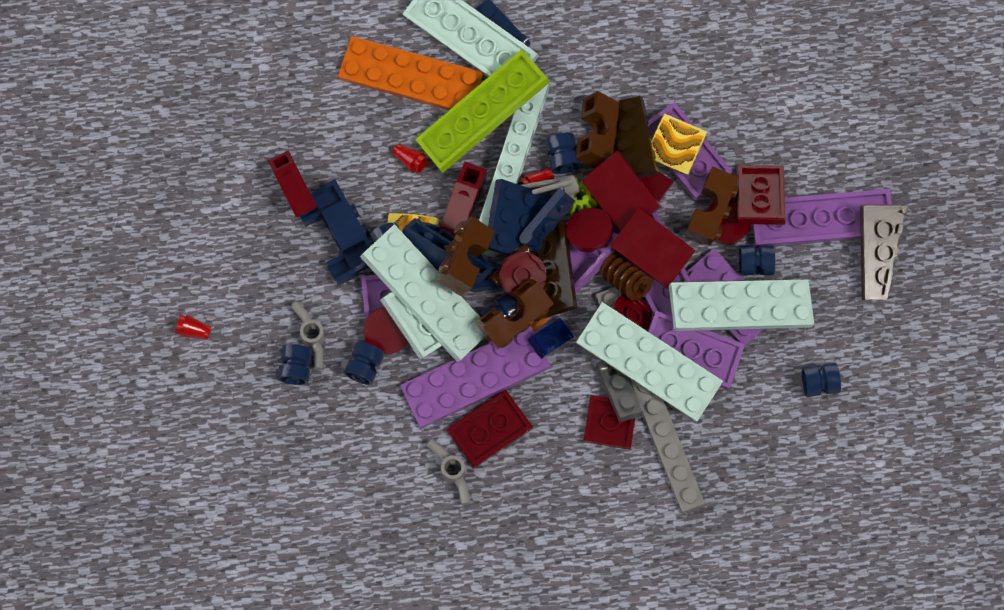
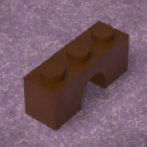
(602, 116)
(720, 188)
(456, 270)
(532, 303)

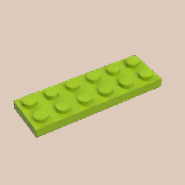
(482, 110)

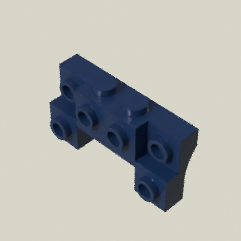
(344, 228)

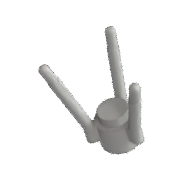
(567, 184)

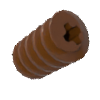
(626, 277)

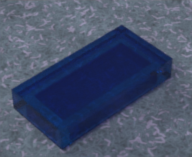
(550, 338)

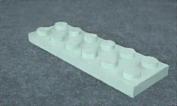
(466, 33)
(416, 286)
(741, 305)
(649, 361)

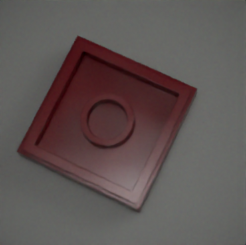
(604, 427)

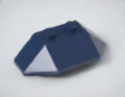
(433, 243)

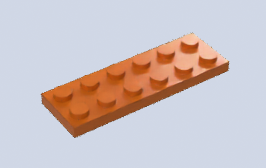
(407, 74)

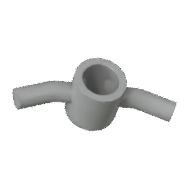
(316, 343)
(452, 479)

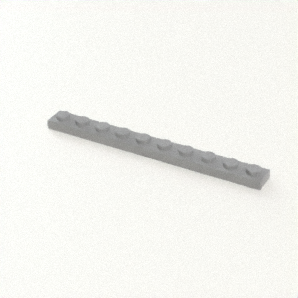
(664, 436)

